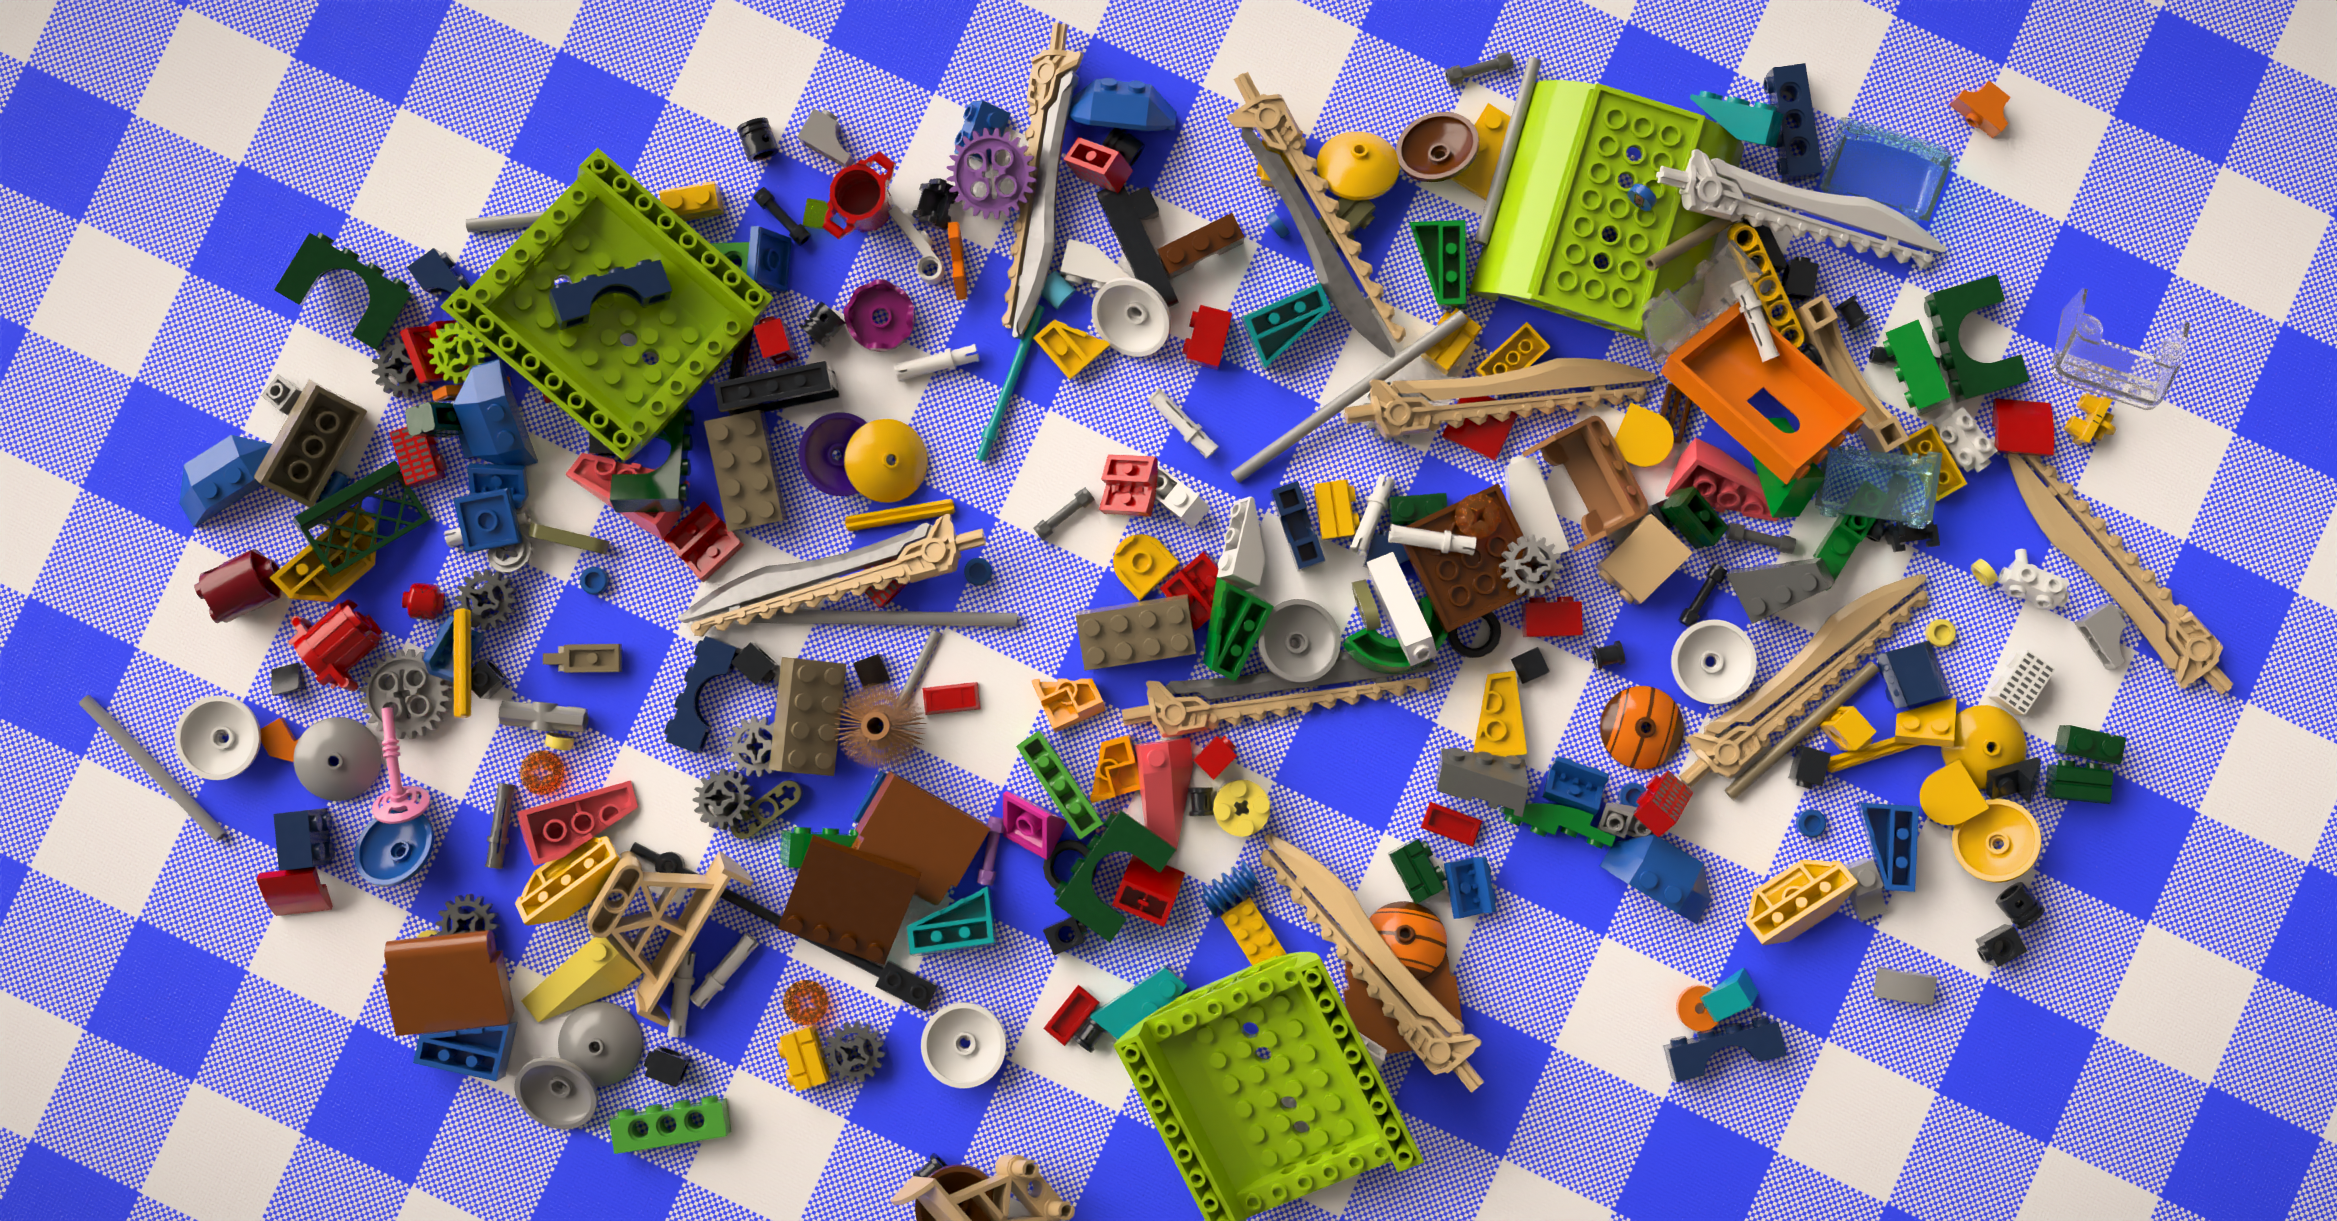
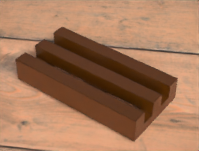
(1685, 412)

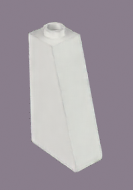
(1532, 504)
(1401, 609)

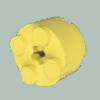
(1241, 824)

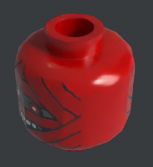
(424, 601)

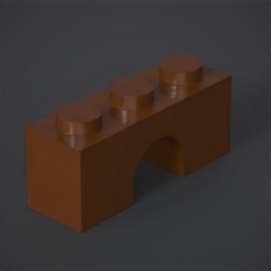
(1204, 242)

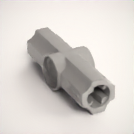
(543, 716)

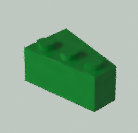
(1445, 260)
(1917, 368)
(1791, 498)
(1233, 628)
(796, 842)

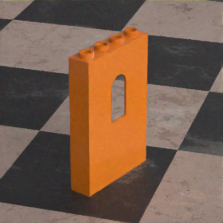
(1724, 370)

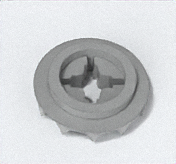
(502, 563)

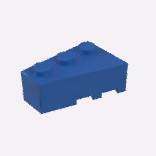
(1892, 842)
(470, 1051)

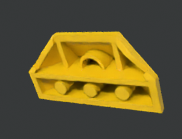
(307, 577)
(567, 883)
(1798, 899)

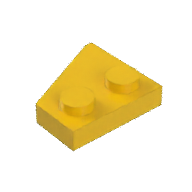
(1928, 724)

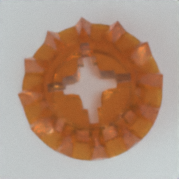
(1464, 516)
(551, 781)
(792, 1004)

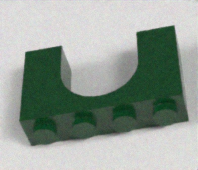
(318, 258)
(1967, 376)
(665, 487)
(1121, 834)

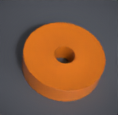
(1686, 1009)

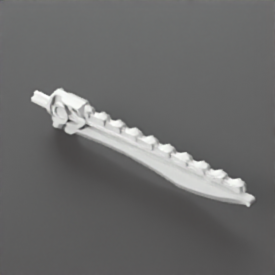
(1718, 197)

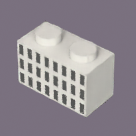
(2020, 682)

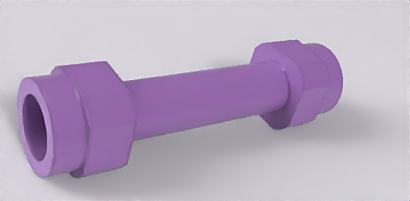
(986, 874)

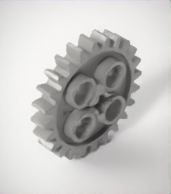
(379, 696)

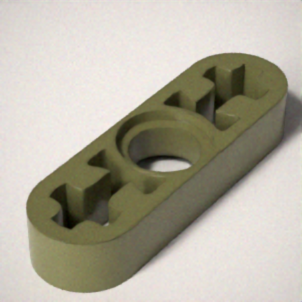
(568, 538)
(1366, 605)
(788, 803)

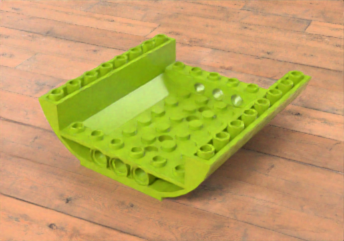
(1569, 191)
(586, 369)
(1224, 1102)

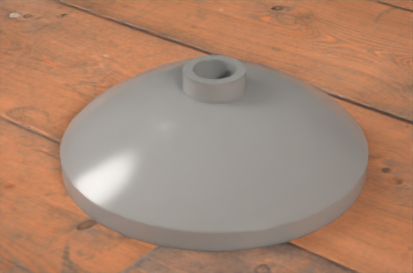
(1316, 638)
(357, 754)
(615, 1032)
(556, 1093)

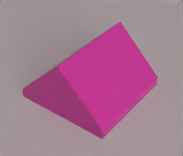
(1031, 825)

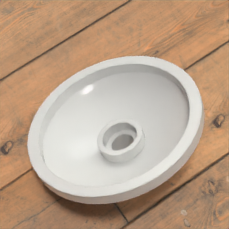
(1123, 325)
(1733, 661)
(201, 742)
(957, 1064)

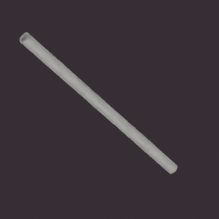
(1349, 396)
(892, 618)

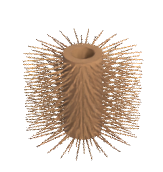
(870, 730)

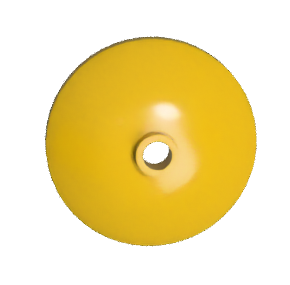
(1358, 165)
(867, 462)
(1974, 730)
(2004, 822)

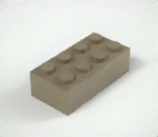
(310, 444)
(745, 470)
(1136, 632)
(806, 715)

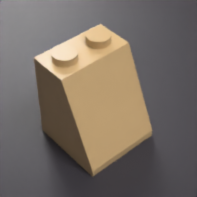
(1642, 560)

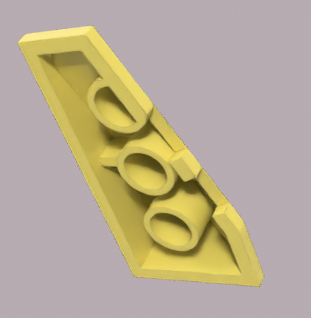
(588, 975)

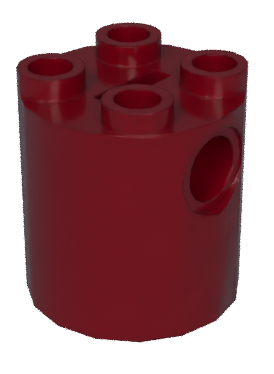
(238, 586)

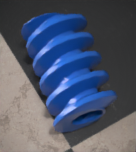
(1229, 889)

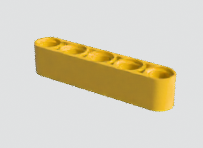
(1776, 294)

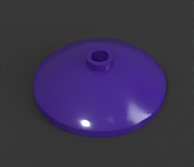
(816, 449)

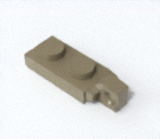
(586, 658)

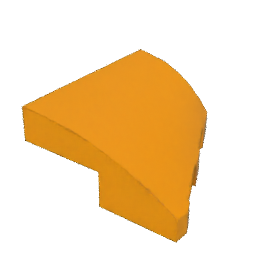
(1068, 701)
(1115, 769)

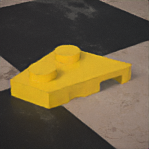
(1069, 347)

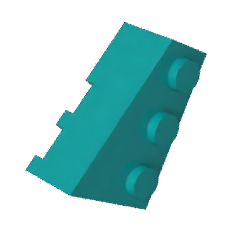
(1284, 321)
(955, 928)
(1139, 1001)

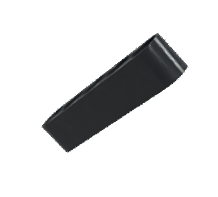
(1135, 242)

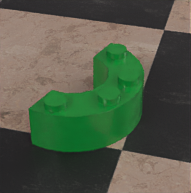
(1386, 654)

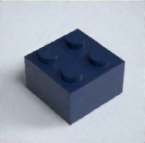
(303, 839)

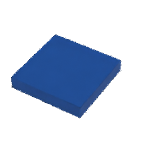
(769, 259)
(488, 520)

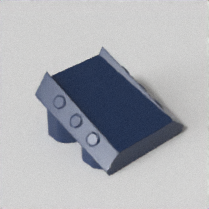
(1912, 674)

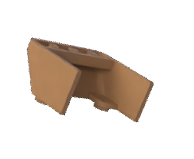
(1598, 475)

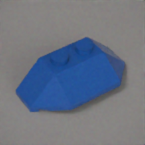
(1122, 106)
(493, 417)
(220, 477)
(1661, 873)

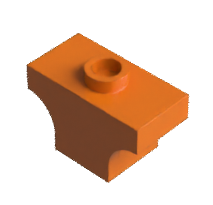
(1983, 108)

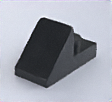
(2014, 778)

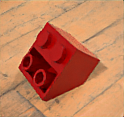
(1147, 891)

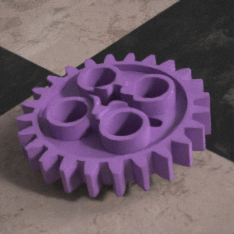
(966, 177)

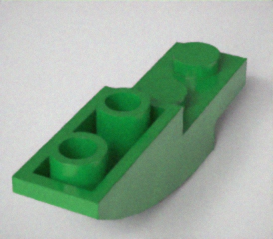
(1842, 541)
(1547, 817)

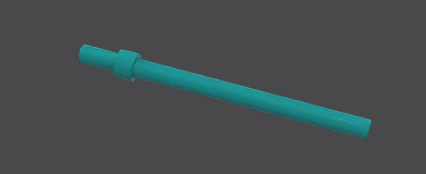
(990, 434)

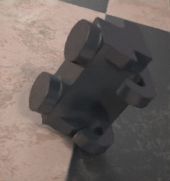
(935, 204)
(1903, 533)

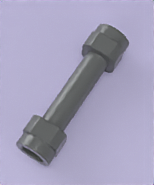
(1502, 62)
(1045, 528)
(1784, 543)

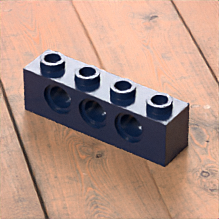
(1795, 81)

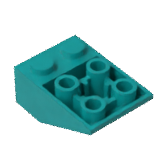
(1746, 123)

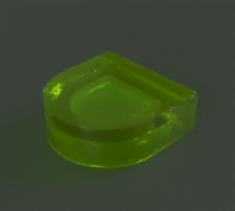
(815, 213)

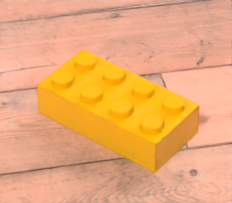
(1515, 353)
(1929, 440)
(1252, 932)

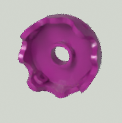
(866, 302)

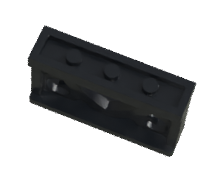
(777, 389)

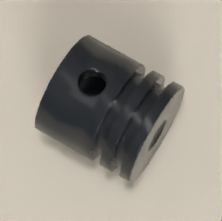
(757, 139)
(1126, 144)
(818, 328)
(2020, 905)

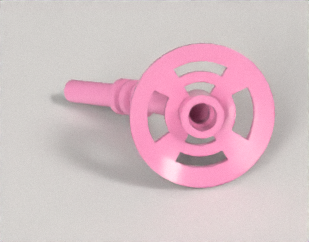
(398, 793)

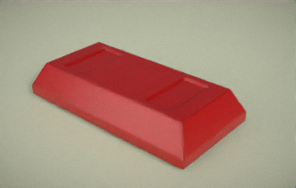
(951, 698)
(1451, 824)
(1071, 1015)

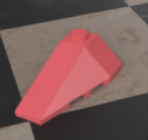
(595, 476)
(1720, 481)
(1164, 783)
(566, 824)

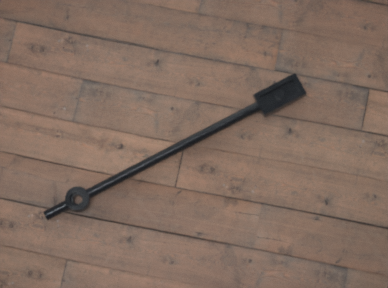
(892, 978)

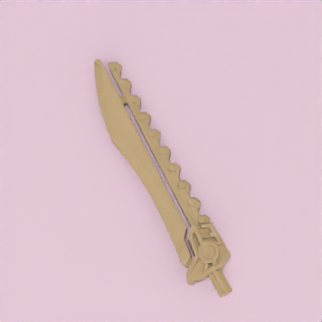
(1416, 415)
(2182, 639)
(1742, 743)
(1426, 1036)

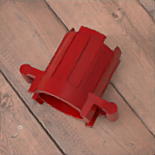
(860, 197)
(336, 643)

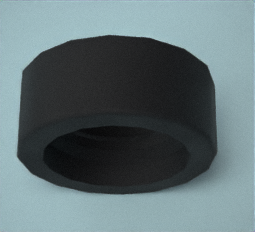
(1488, 647)
(1060, 847)

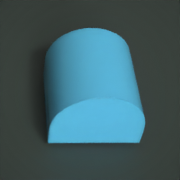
(1057, 290)

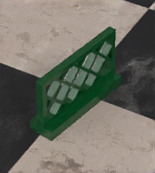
(348, 497)

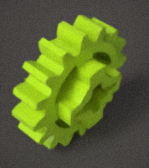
(455, 354)

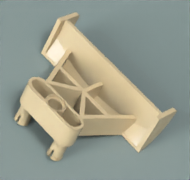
(626, 878)
(1013, 1176)

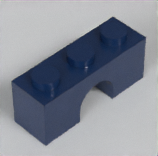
(1297, 526)

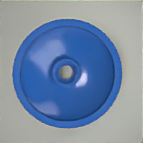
(393, 852)

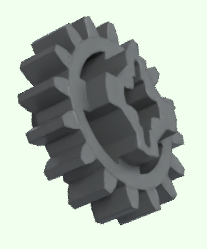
(390, 368)
(492, 590)
(723, 788)
(460, 916)
(866, 1058)

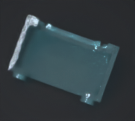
(1886, 168)
(1879, 485)

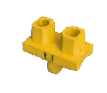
(2085, 429)

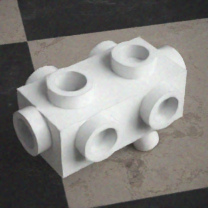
(1965, 440)
(2033, 584)

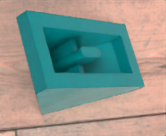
(1730, 996)

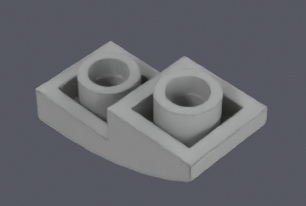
(281, 394)
(1619, 821)
(1905, 986)

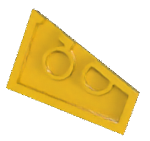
(1491, 131)
(1500, 719)

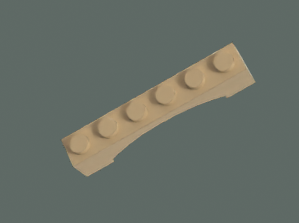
(1820, 327)

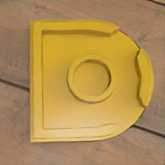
(1644, 437)
(1142, 563)
(1951, 795)

